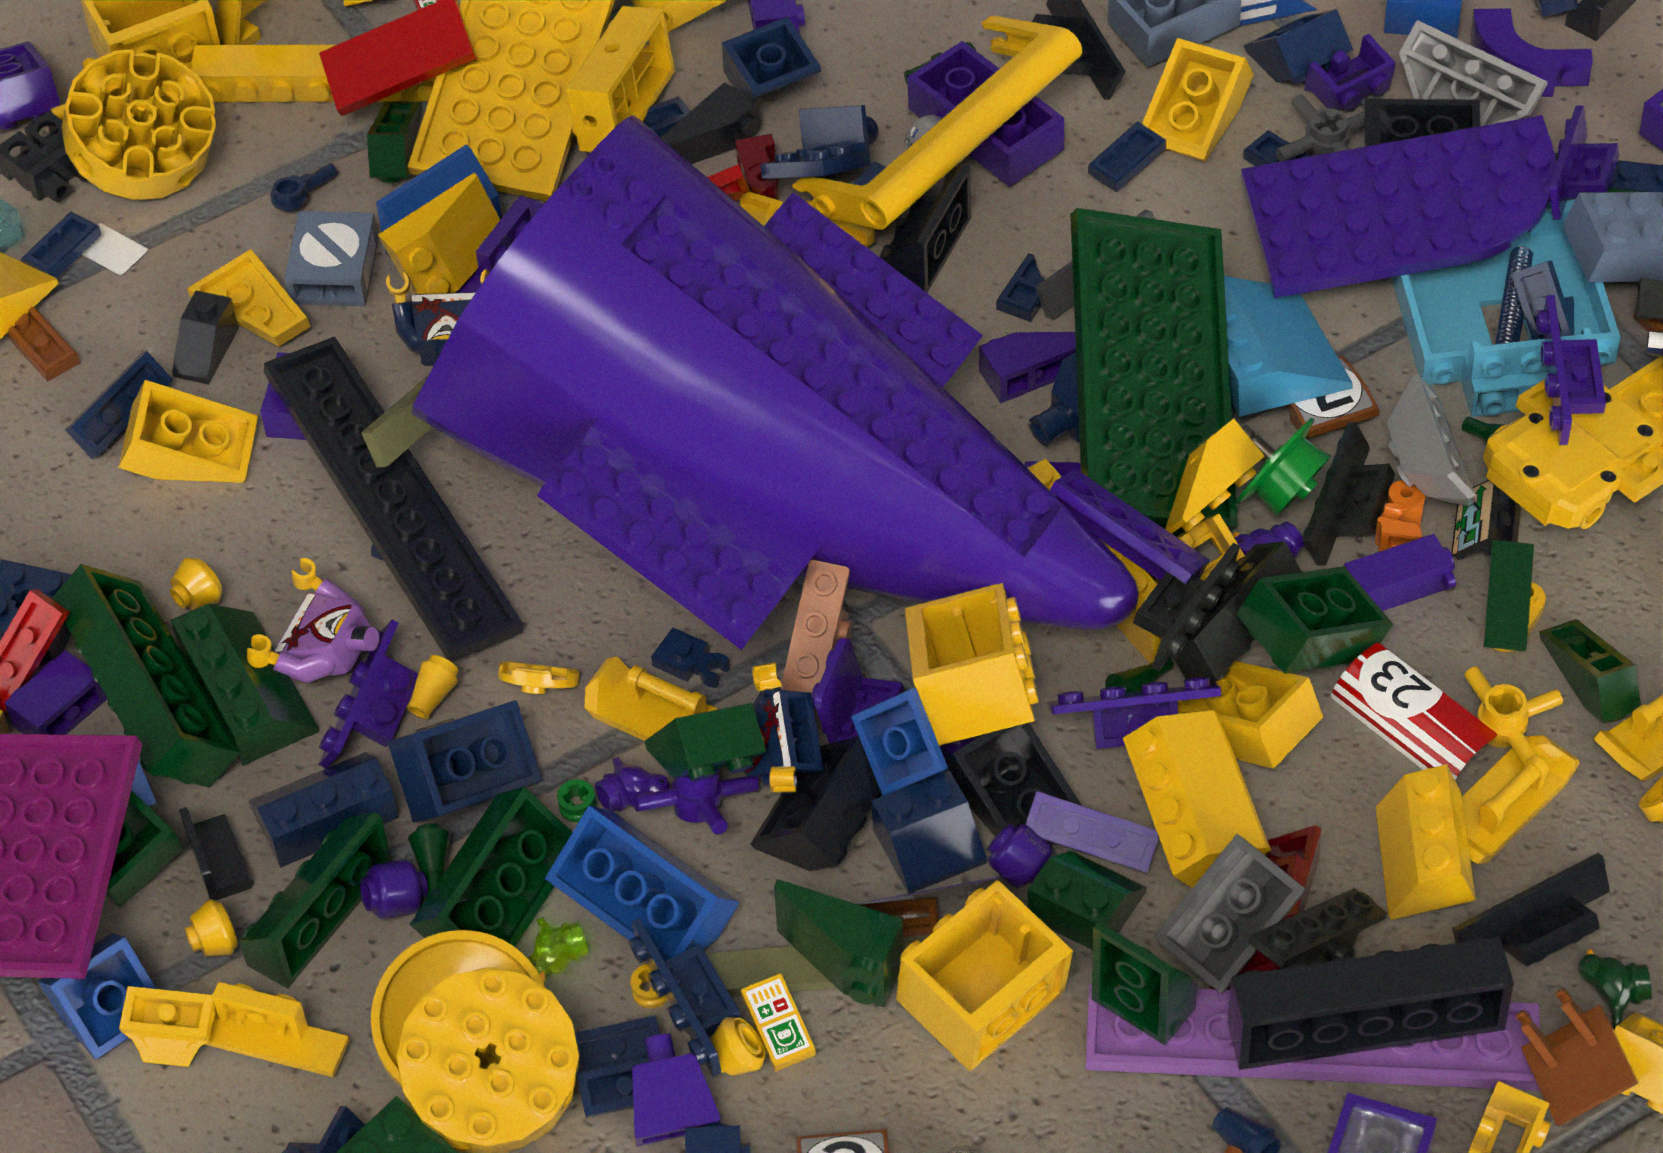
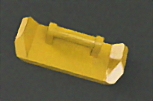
(638, 700)
(1637, 741)
(1513, 795)

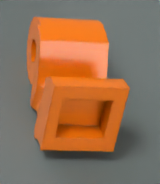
(1400, 516)

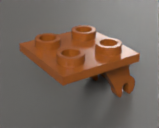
(1578, 1062)

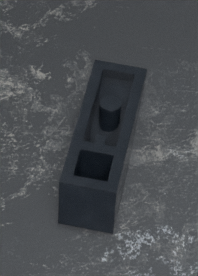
(715, 125)

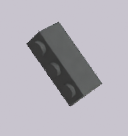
(1226, 906)

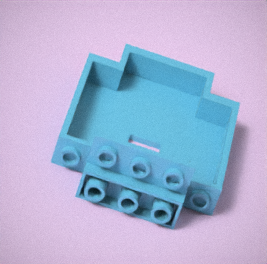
(1451, 334)

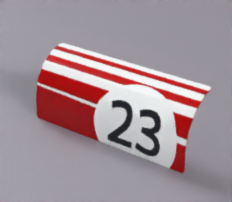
(1410, 711)

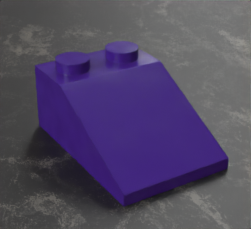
(25, 85)

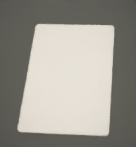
(114, 250)

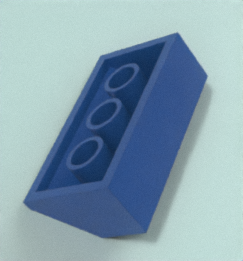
(629, 876)

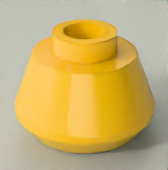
(195, 584)
(211, 930)
(738, 1047)

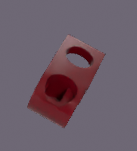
(749, 155)

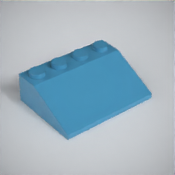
(1276, 350)

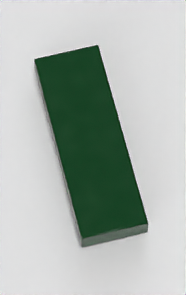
(1508, 595)

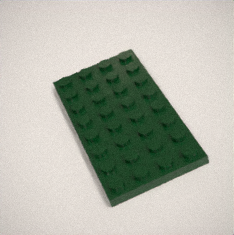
(1148, 354)

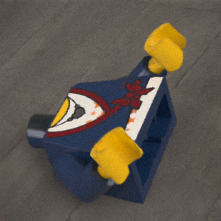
(428, 318)
(787, 732)

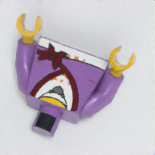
(322, 635)

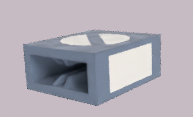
(331, 258)

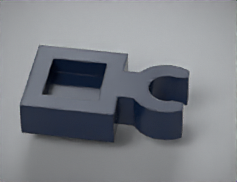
(687, 655)

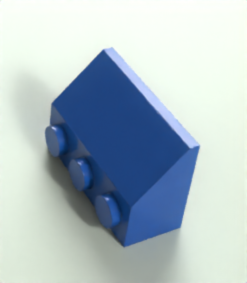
(431, 184)

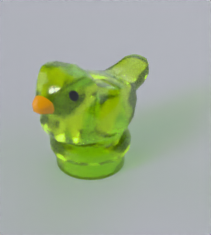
(557, 947)

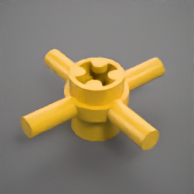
(1508, 711)

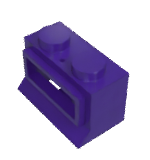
(1376, 80)

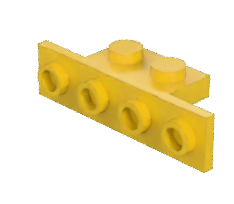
(272, 1030)

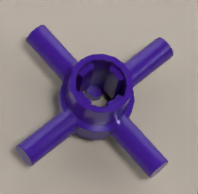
(697, 800)

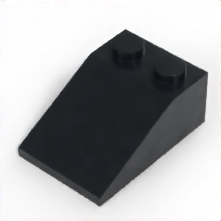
(1412, 118)
(1003, 774)

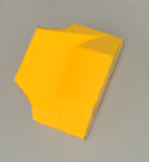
(167, 1024)

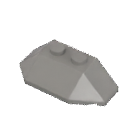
(1452, 69)
(1427, 446)

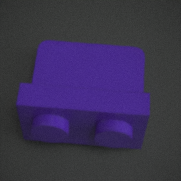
(846, 692)

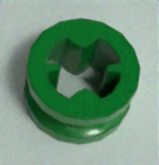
(572, 789)

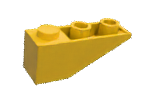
(1209, 471)

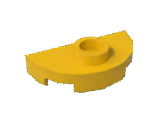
(536, 677)

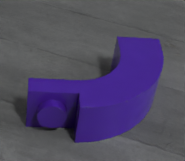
(1495, 34)

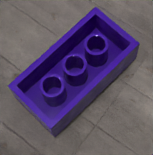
(1014, 148)

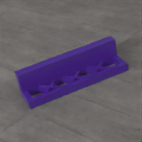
(1128, 529)

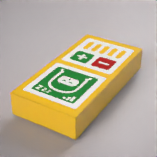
(778, 1022)

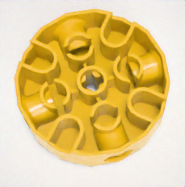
(138, 124)
(479, 1017)

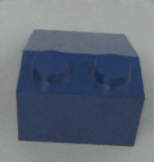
(464, 761)

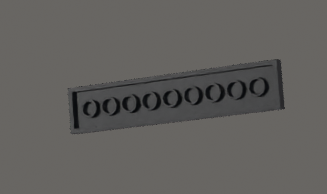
(393, 502)

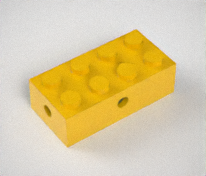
(620, 75)

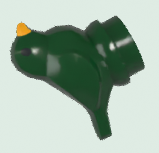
(1616, 982)

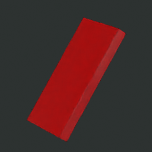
(397, 55)

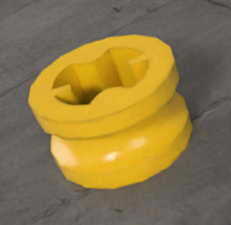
(643, 998)

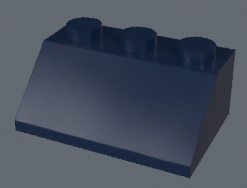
(305, 811)

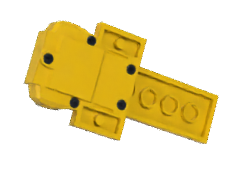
(1603, 452)

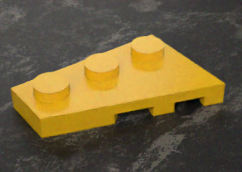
(257, 298)

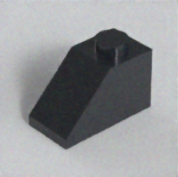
(204, 336)

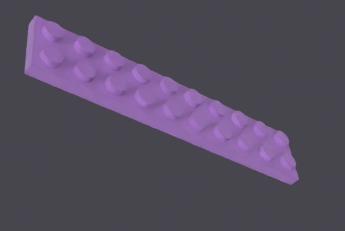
(1206, 1049)

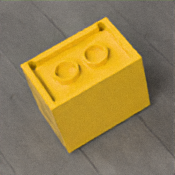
(151, 26)
(971, 663)
(983, 974)

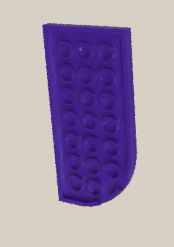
(1399, 205)

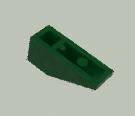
(392, 140)
(1594, 669)

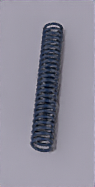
(1504, 319)

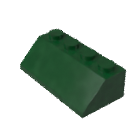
(254, 703)
(498, 872)
(315, 900)

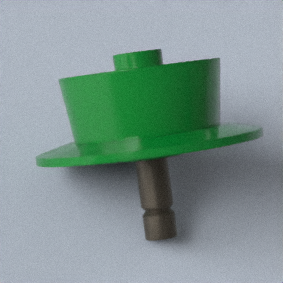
(1286, 470)

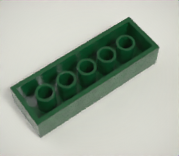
(145, 677)

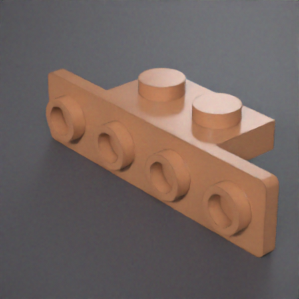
(817, 626)

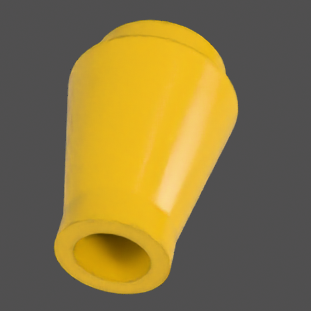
(433, 684)

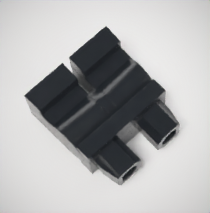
(43, 161)

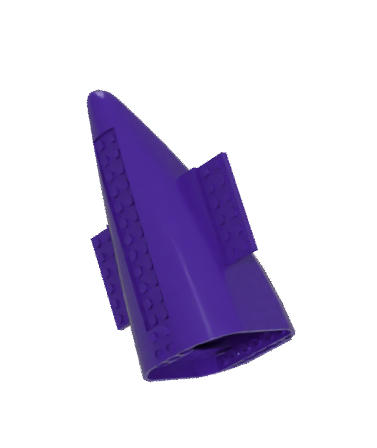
(748, 405)

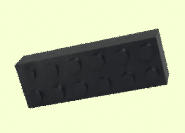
(1369, 1002)

